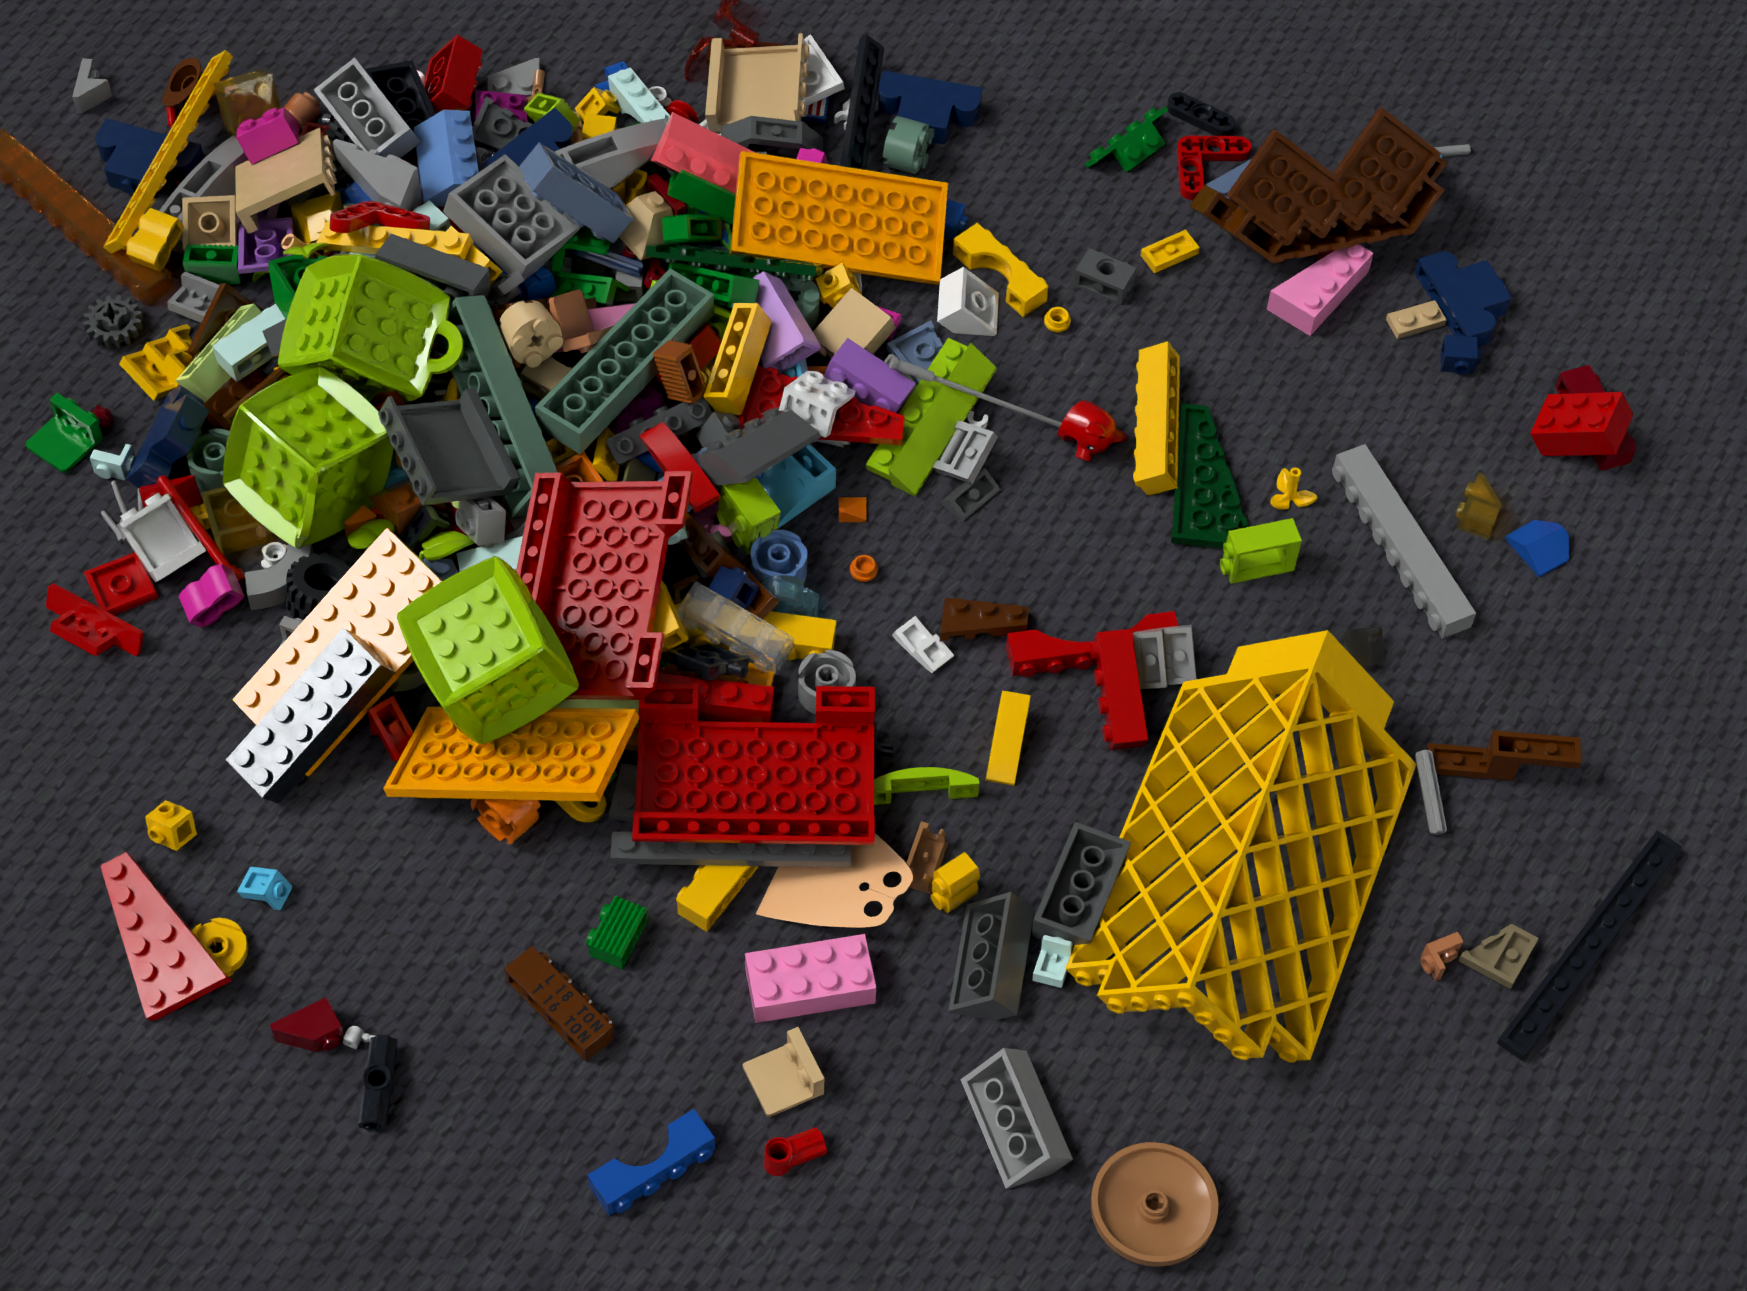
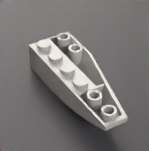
(616, 153)
(209, 178)

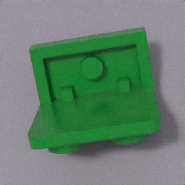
(582, 240)
(66, 436)

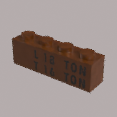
(559, 1003)

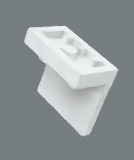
(816, 400)

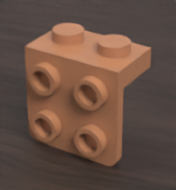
(574, 320)

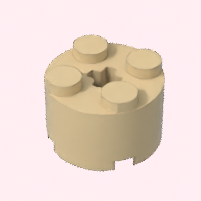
(530, 333)

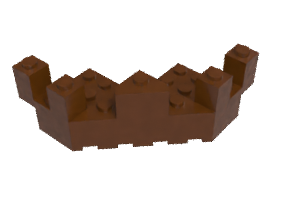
(1305, 209)

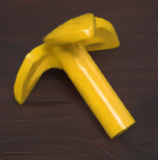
(1288, 483)

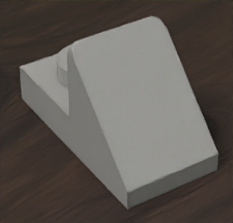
(89, 88)

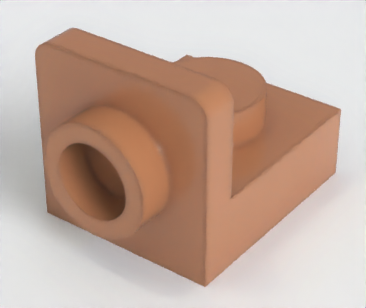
(1440, 952)

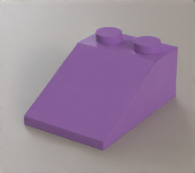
(263, 244)

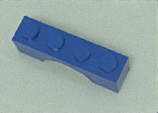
(620, 1184)

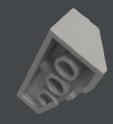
(380, 177)

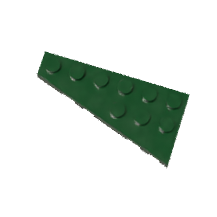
(725, 260)
(1205, 496)

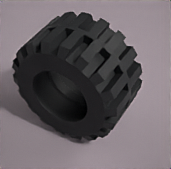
(308, 579)

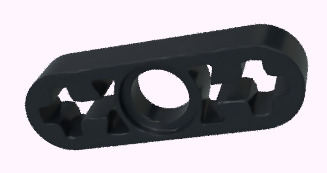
(1199, 106)

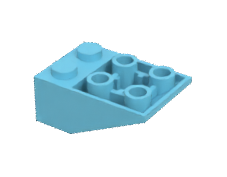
(798, 482)

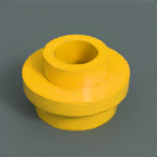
(1057, 313)

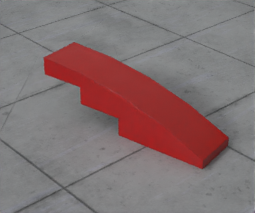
(673, 456)

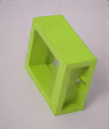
(1261, 551)

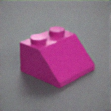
(268, 134)

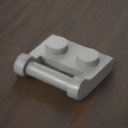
(970, 455)

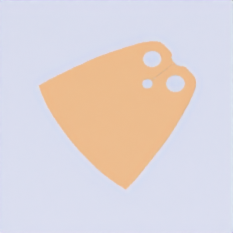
(833, 894)

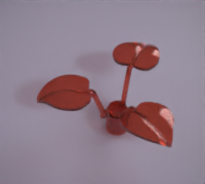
(741, 34)

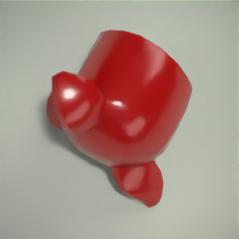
(1091, 428)

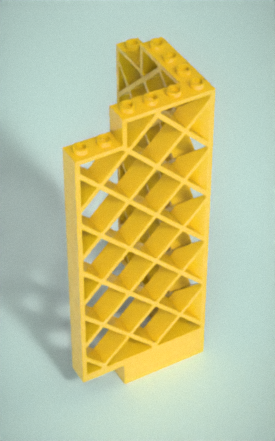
(1306, 673)

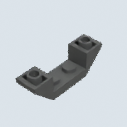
(772, 133)

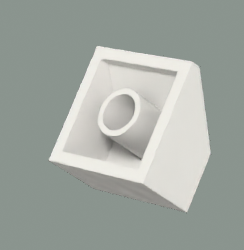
(967, 304)

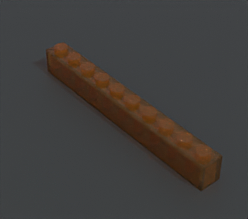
(76, 218)

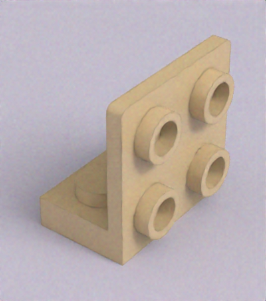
(785, 1075)

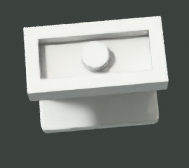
(159, 536)

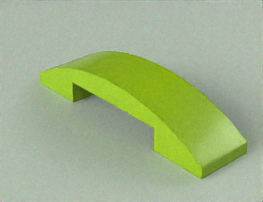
(923, 779)

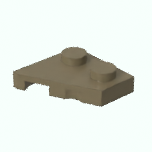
(1501, 955)

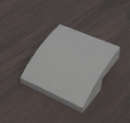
(1165, 656)

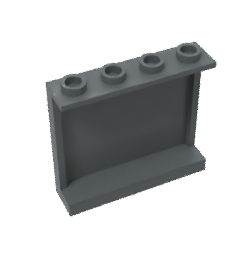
(449, 449)

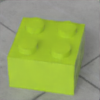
(747, 512)

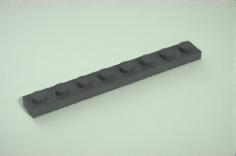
(727, 854)

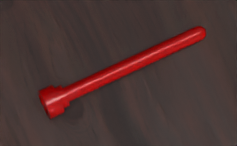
(197, 527)

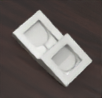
(922, 645)

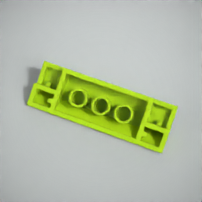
(932, 416)

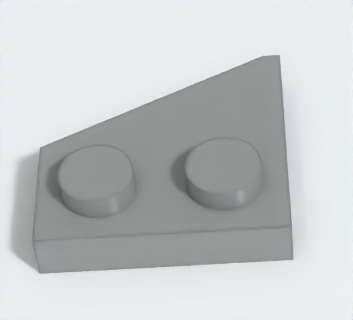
(515, 79)

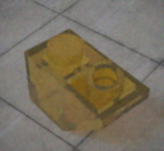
(1480, 510)

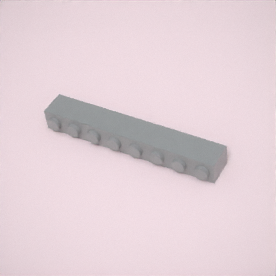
(1403, 541)

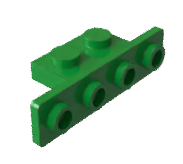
(1134, 146)

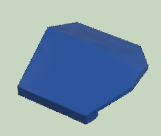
(1541, 545)

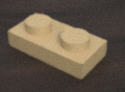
(1416, 319)

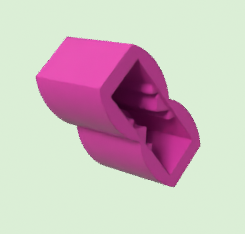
(211, 595)

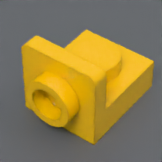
(597, 103)

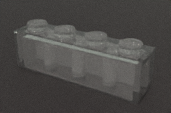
(736, 628)

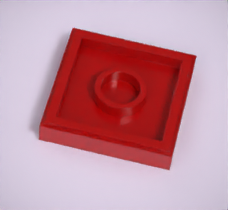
(121, 584)

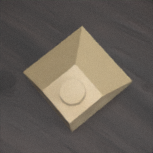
(210, 221)
(646, 223)

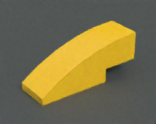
(1008, 738)

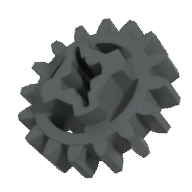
(126, 321)

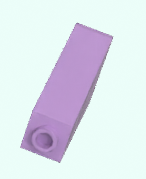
(789, 335)

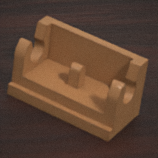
(926, 857)

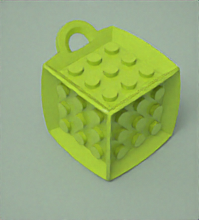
(369, 326)
(306, 456)
(487, 650)

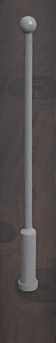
(929, 376)

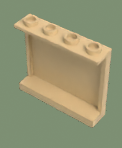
(756, 83)
(284, 176)

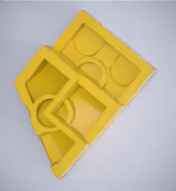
(160, 362)

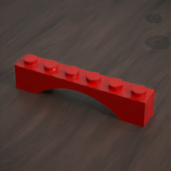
(1037, 652)

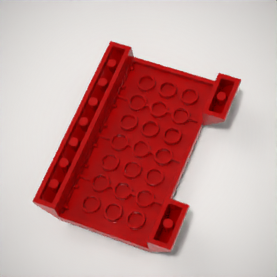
(597, 572)
(755, 776)

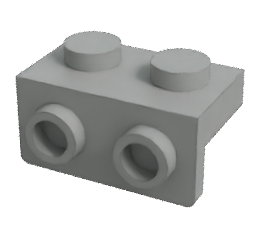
(193, 297)

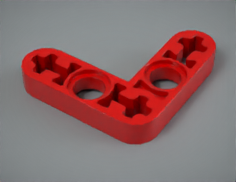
(1195, 157)
(373, 212)

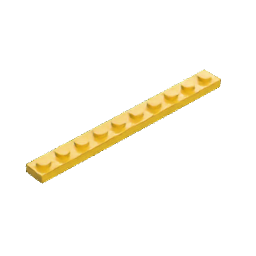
(166, 156)

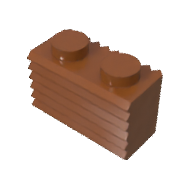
(680, 371)

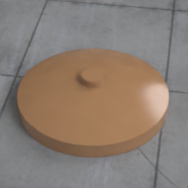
(1154, 1204)

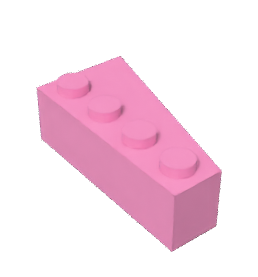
(1320, 288)

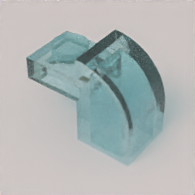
(792, 595)

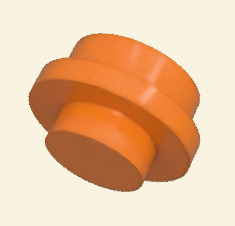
(863, 568)

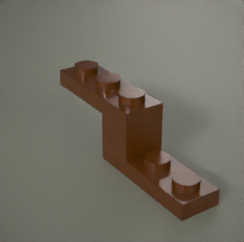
(712, 556)
(1505, 754)

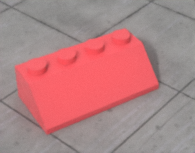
(699, 152)

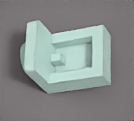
(112, 465)
(1052, 961)

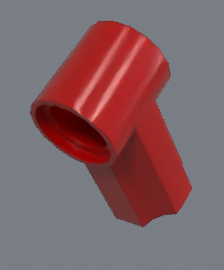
(795, 1149)

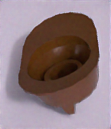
(182, 82)

